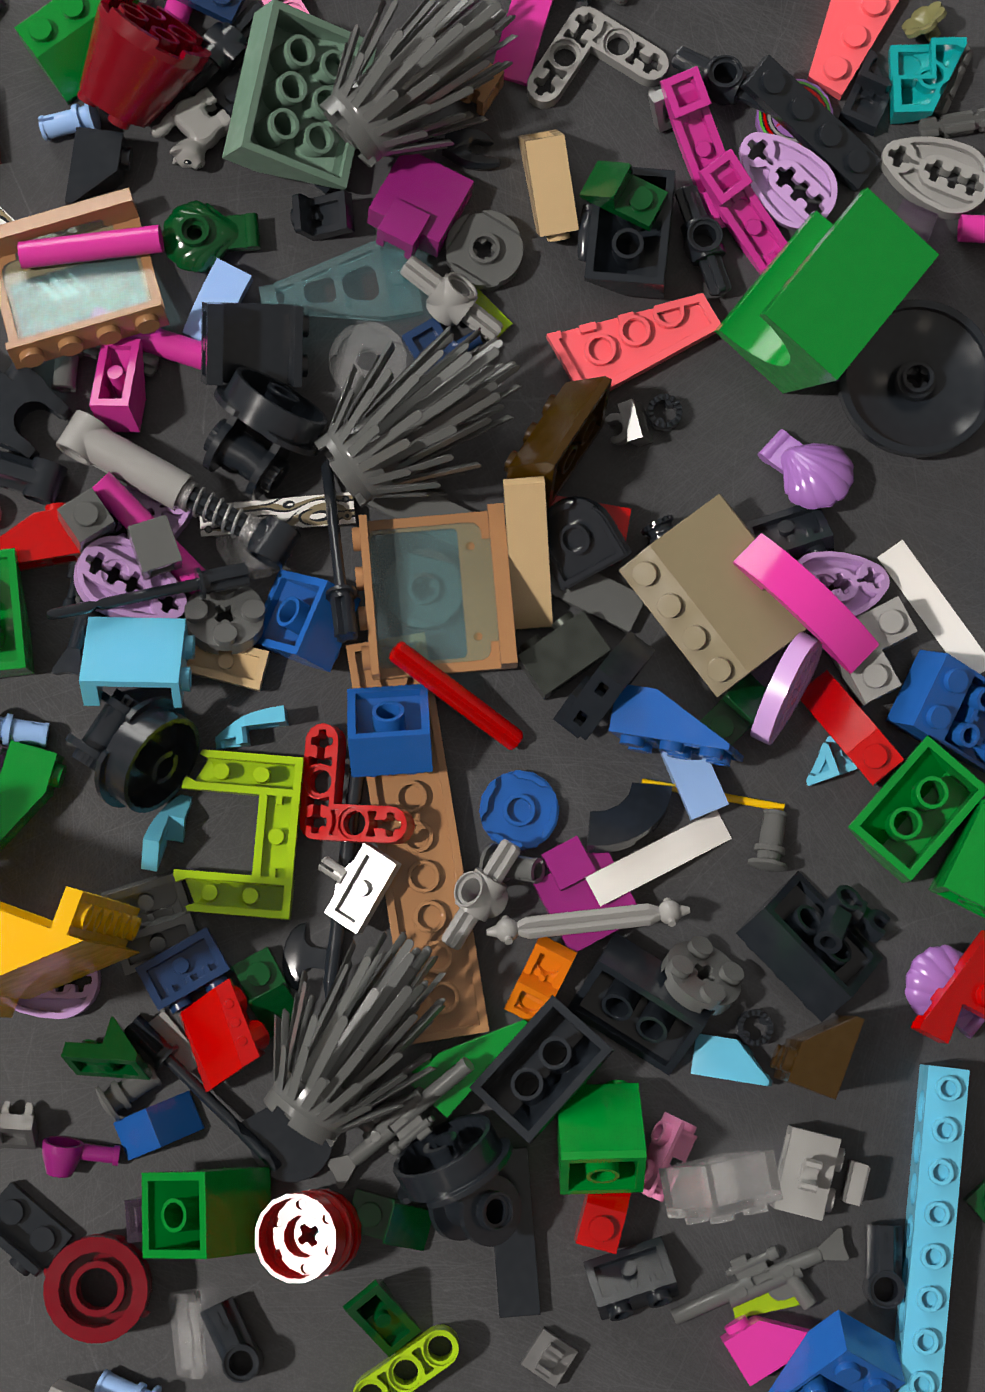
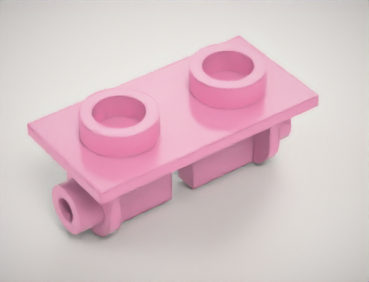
(669, 1139)

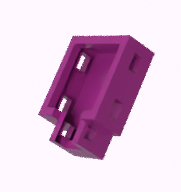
(418, 205)
(568, 889)

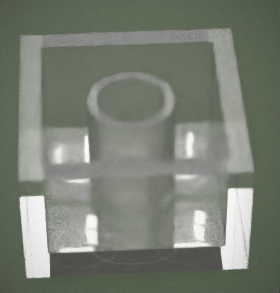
(721, 1186)

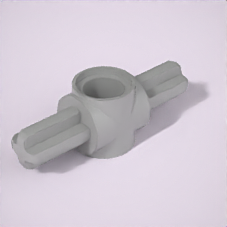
(451, 298)
(480, 894)

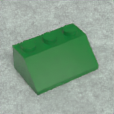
(60, 40)
(917, 810)

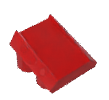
(223, 1034)

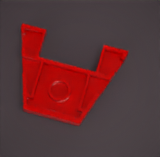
(962, 990)

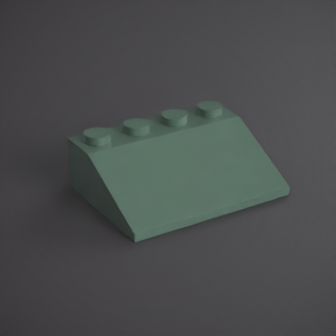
(276, 107)

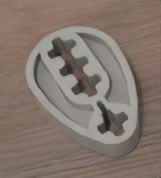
(951, 157)

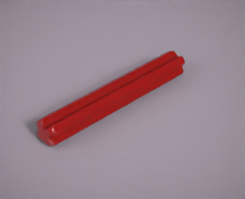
(456, 695)

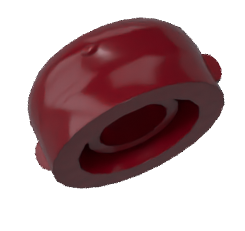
(69, 1307)

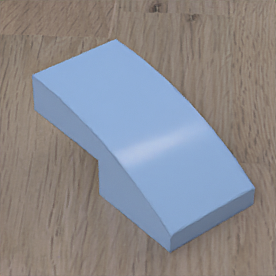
(222, 284)
(696, 784)

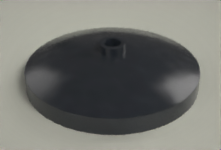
(946, 359)

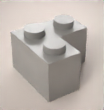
(875, 676)

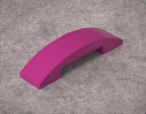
(524, 49)
(693, 127)
(742, 210)
(807, 601)

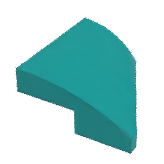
(920, 76)

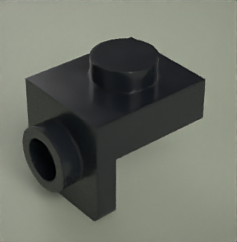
(322, 215)

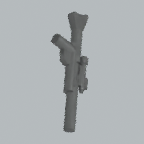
(404, 1123)
(756, 1279)

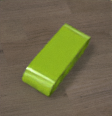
(419, 1353)

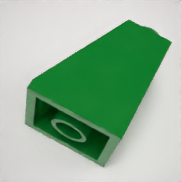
(963, 866)
(602, 1140)
(202, 1211)

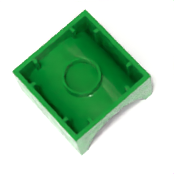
(827, 294)

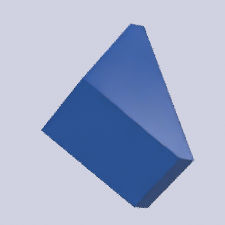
(159, 1125)

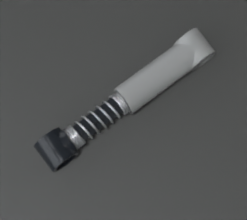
(95, 444)

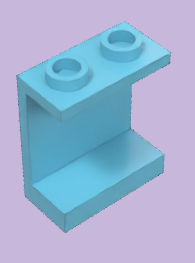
(136, 655)

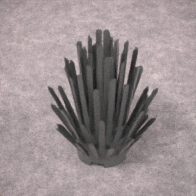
(414, 76)
(399, 426)
(344, 1050)

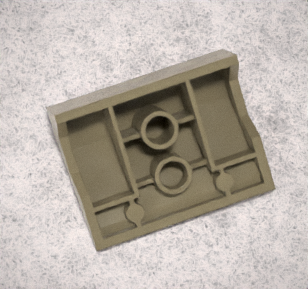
(706, 601)

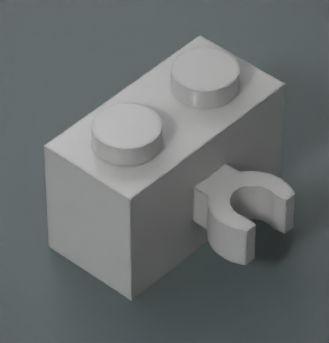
(807, 1172)

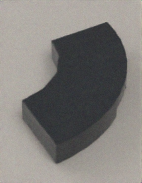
(630, 820)

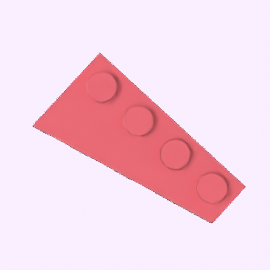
(845, 41)
(634, 341)

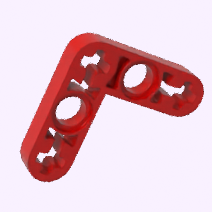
(338, 813)

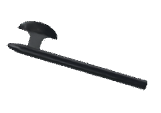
(297, 952)

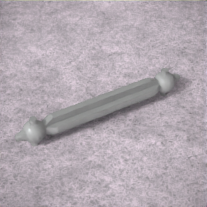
(588, 921)

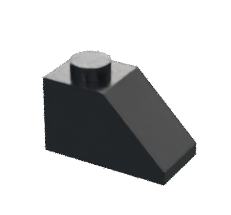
(97, 163)

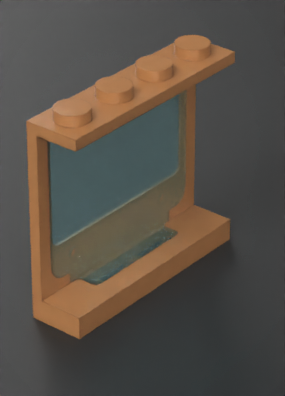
(76, 304)
(437, 589)

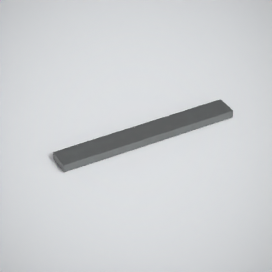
(594, 595)

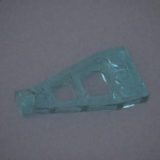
(396, 295)

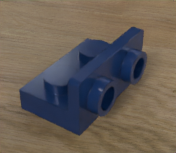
(184, 971)

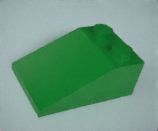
(15, 632)

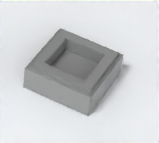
(854, 1182)

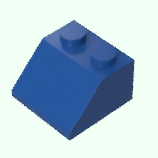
(301, 621)
(389, 730)

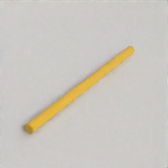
(730, 798)

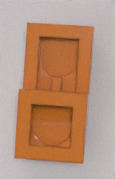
(540, 978)

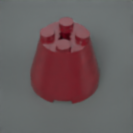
(138, 61)

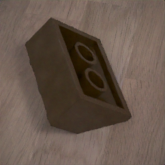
(562, 435)
(818, 1055)

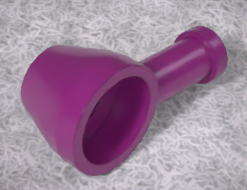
(64, 1153)

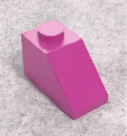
(119, 386)
(761, 1345)

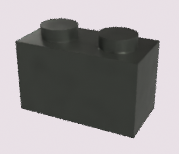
(562, 653)

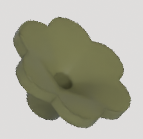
(925, 21)

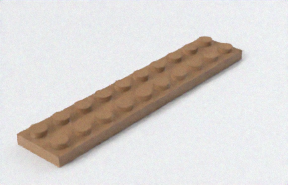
(423, 888)

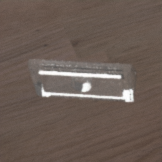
(188, 1334)

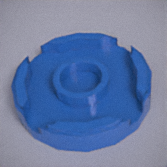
(519, 809)

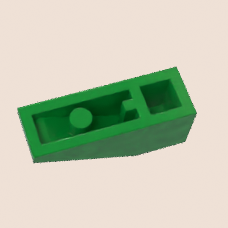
(26, 785)
(479, 1051)

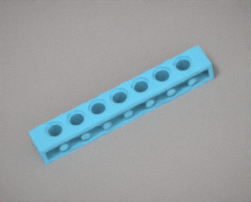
(931, 1225)

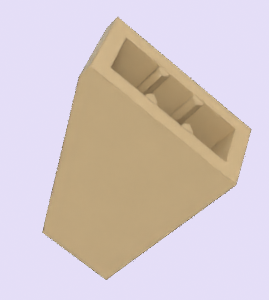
(549, 184)

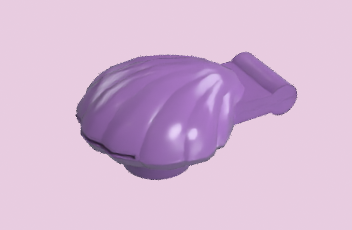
(812, 472)
(932, 971)

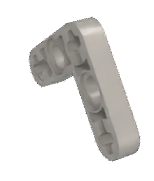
(595, 43)

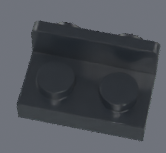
(795, 530)
(29, 1231)
(632, 1279)

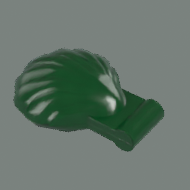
(201, 234)

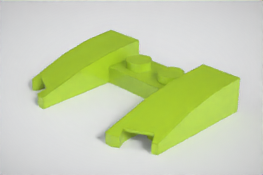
(271, 885)

